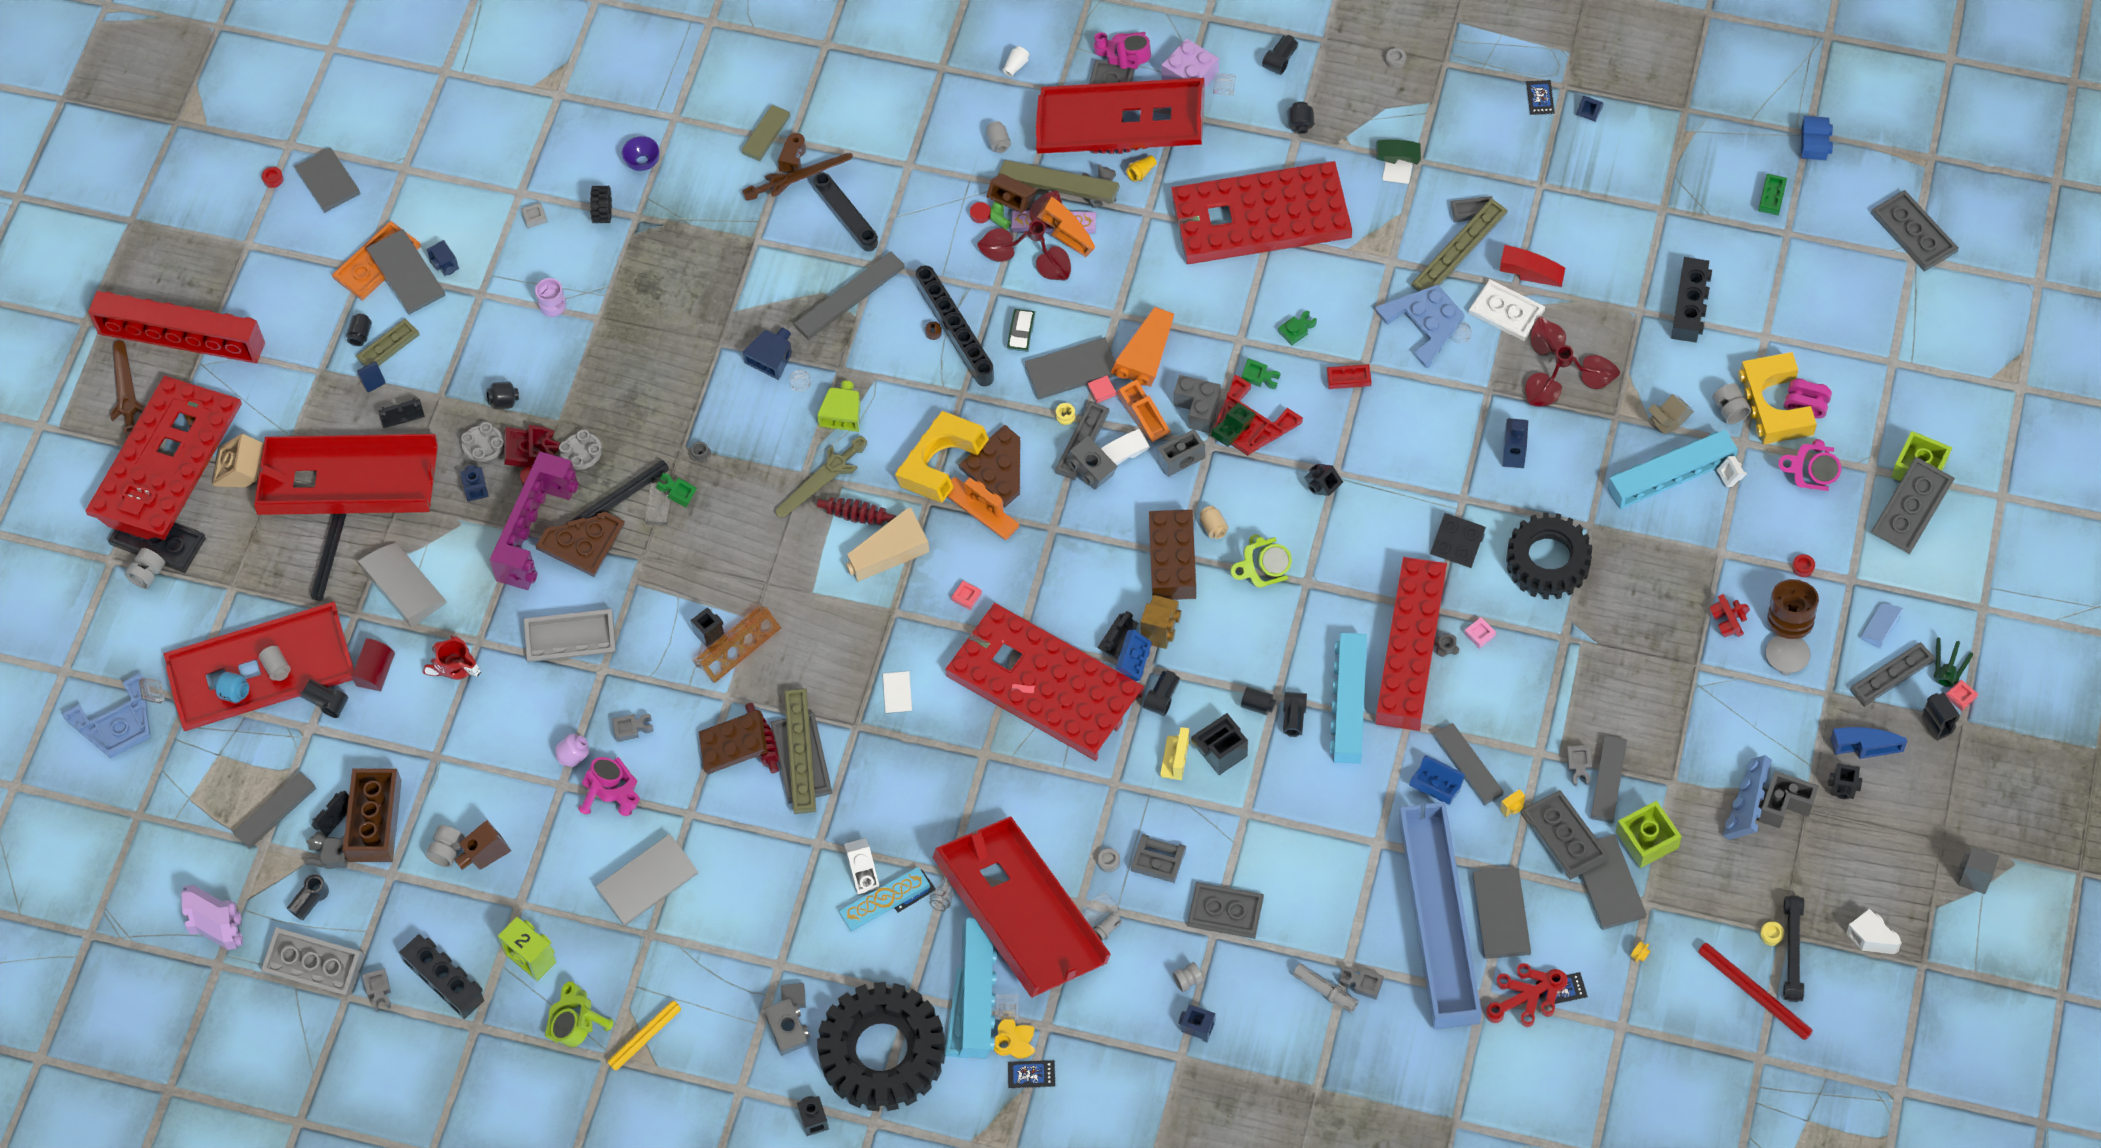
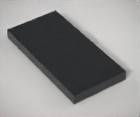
(176, 550)

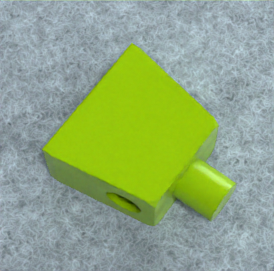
(841, 408)

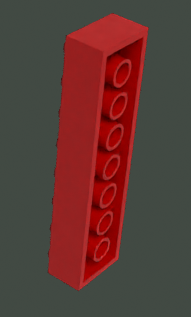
(177, 327)
(1411, 644)

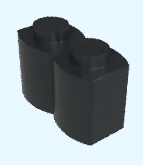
(1940, 715)

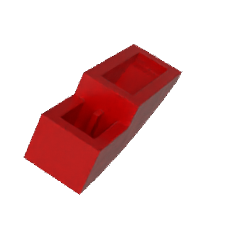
(1531, 266)

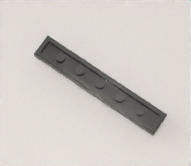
(849, 295)

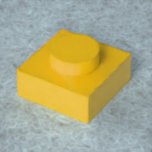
(1513, 803)

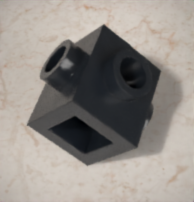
(1323, 479)
(1845, 781)

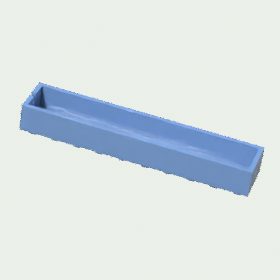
(1440, 916)

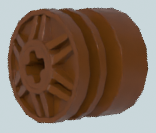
(1792, 609)

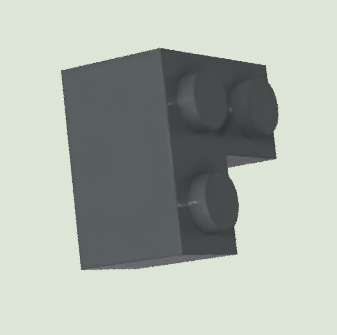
(1200, 398)
(1787, 794)

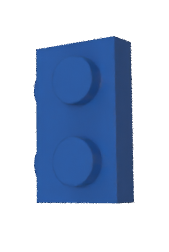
(1437, 780)

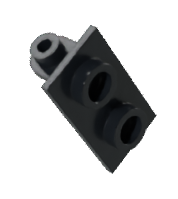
(401, 413)
(1115, 637)
(328, 820)

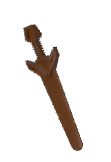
(780, 182)
(127, 403)

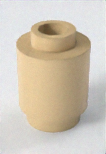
(1213, 522)

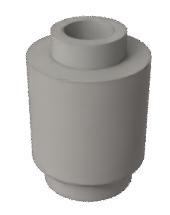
(998, 137)

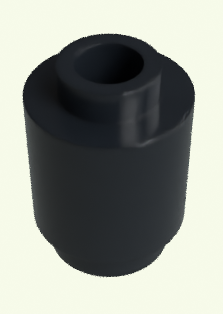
(358, 329)

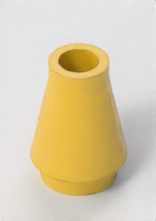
(1139, 169)

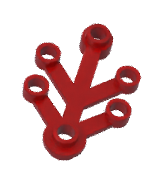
(1528, 993)

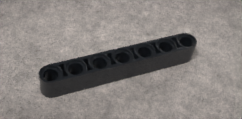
(955, 333)

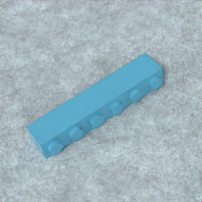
(1671, 469)
(1350, 698)
(976, 992)

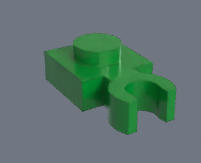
(1296, 329)
(1256, 373)
(679, 491)

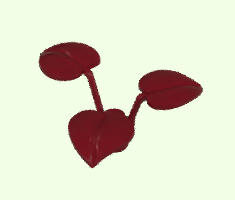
(1052, 265)
(1548, 338)

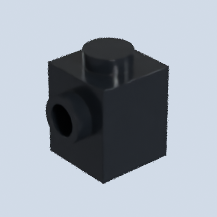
(707, 627)
(812, 1115)

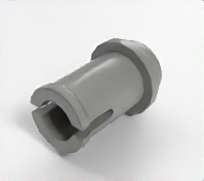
(1107, 926)

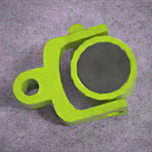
(1271, 559)
(568, 1025)

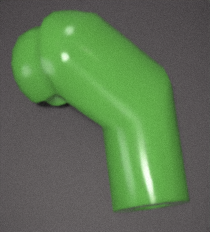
(997, 215)

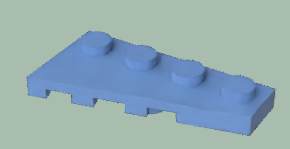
(1746, 805)

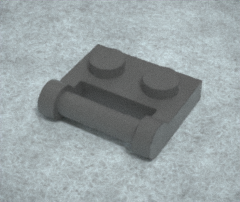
(1157, 864)

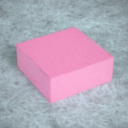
(1480, 632)

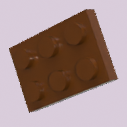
(733, 742)

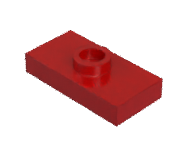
(1349, 376)

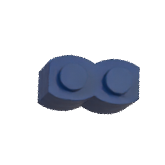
(1815, 138)

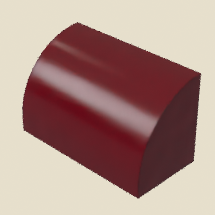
(373, 665)

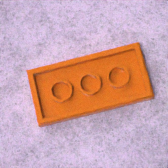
(360, 272)

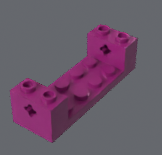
(548, 476)

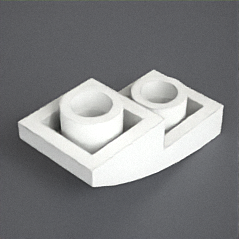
(1126, 447)

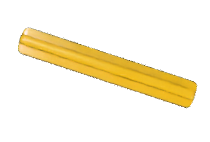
(644, 1035)

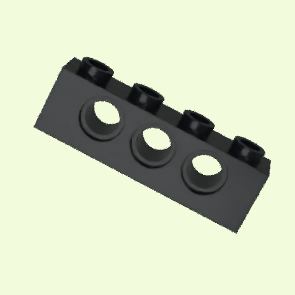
(1692, 271)
(462, 1002)

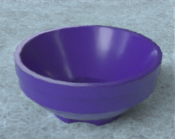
(640, 147)

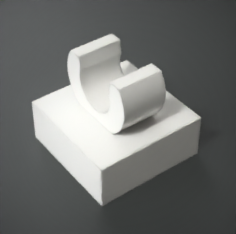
(1731, 471)

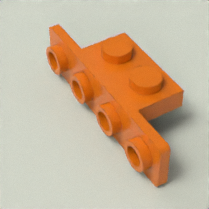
(983, 506)

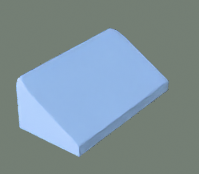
(1881, 624)

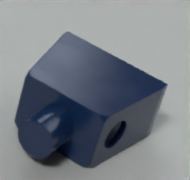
(769, 352)
(1515, 437)

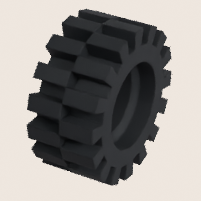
(601, 204)

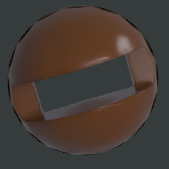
(938, 330)

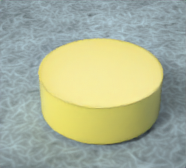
(1772, 933)

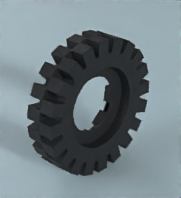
(881, 1006)

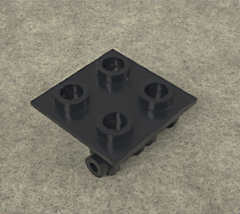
(1458, 540)

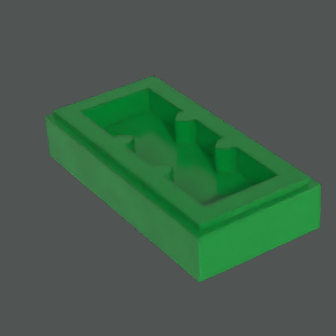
(1772, 194)

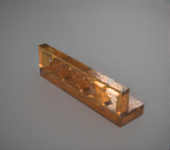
(733, 636)

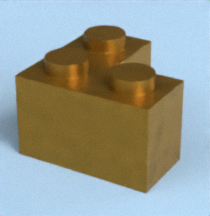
(1159, 621)

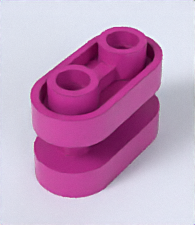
(1808, 394)

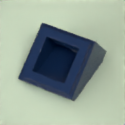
(1589, 108)
(371, 376)

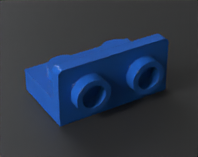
(1133, 655)

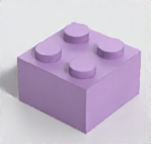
(1190, 62)

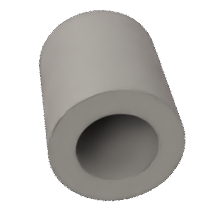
(274, 663)

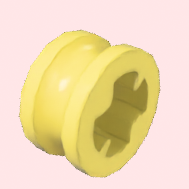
(1063, 408)

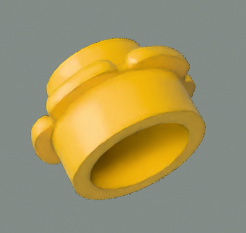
(1640, 952)

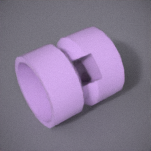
(550, 297)

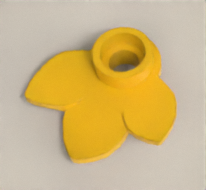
(1017, 1039)

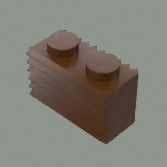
(1011, 193)

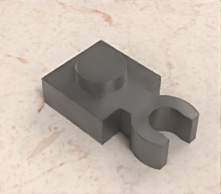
(628, 727)
(1579, 761)
(1365, 984)
(376, 987)

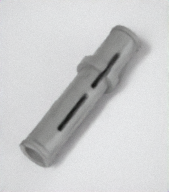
(1333, 993)

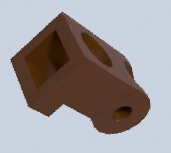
(792, 151)

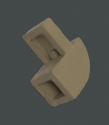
(1670, 414)

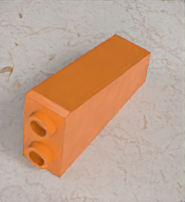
(1145, 349)

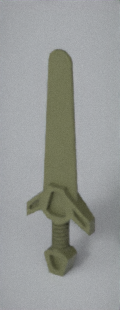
(835, 465)

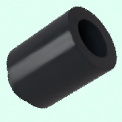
(1258, 701)

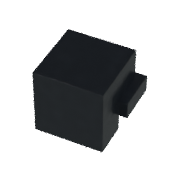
(1221, 744)

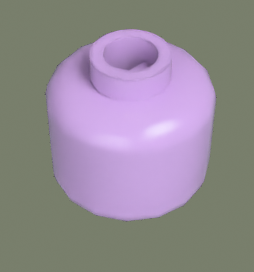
(572, 750)

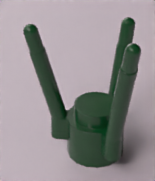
(1947, 675)

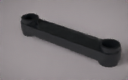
(845, 211)
(1794, 908)

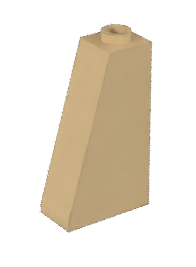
(888, 547)

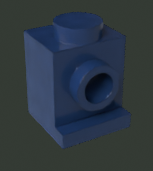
(442, 258)
(474, 483)
(1197, 1015)

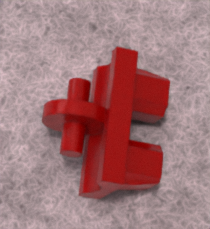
(1731, 625)

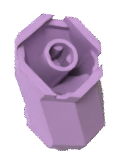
(211, 917)

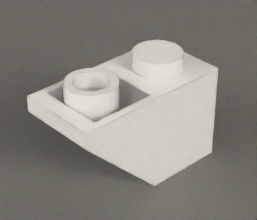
(862, 866)
(1873, 935)

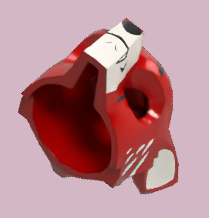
(452, 660)

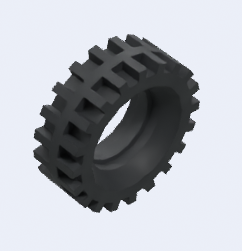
(1549, 580)

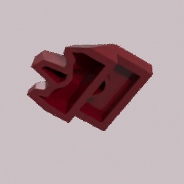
(523, 446)

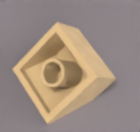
(238, 462)

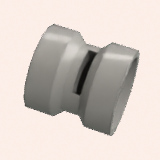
(1189, 976)

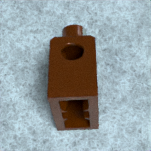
(482, 847)

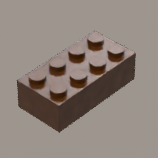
(1172, 554)
(372, 815)

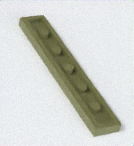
(1061, 181)
(1460, 246)
(800, 751)

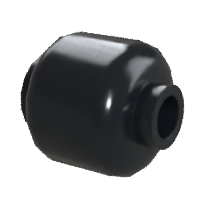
(1300, 117)
(502, 395)

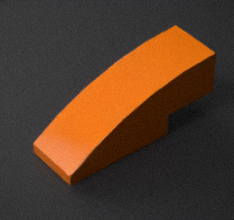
(1066, 227)
(1143, 411)

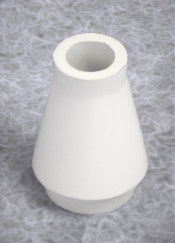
(1017, 59)

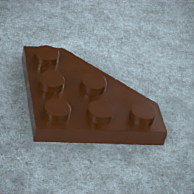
(997, 465)
(582, 541)

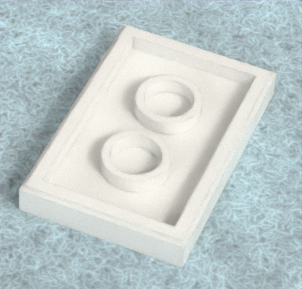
(1506, 310)

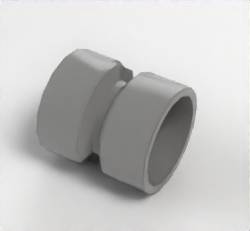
(1731, 403)
(146, 566)
(445, 846)

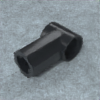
(1279, 57)
(1160, 697)
(328, 700)
(1294, 711)
(306, 898)

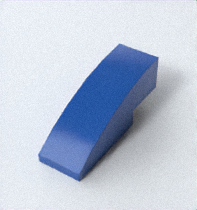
(1866, 742)

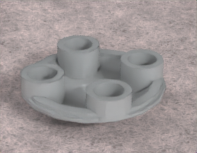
(482, 442)
(582, 449)
(1787, 654)

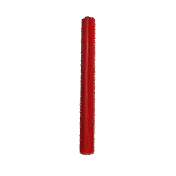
(1755, 991)

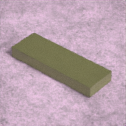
(766, 132)
(388, 344)

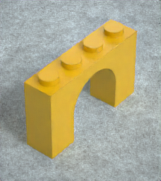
(1774, 424)
(944, 433)

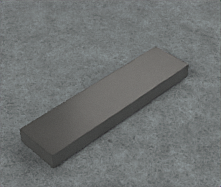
(1089, 425)
(1892, 674)
(1468, 763)
(1608, 779)
(274, 810)

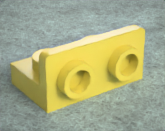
(1175, 755)

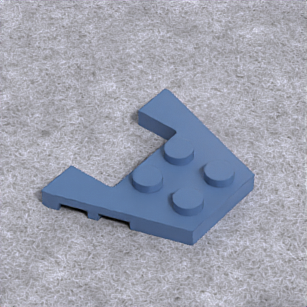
(1432, 313)
(118, 728)

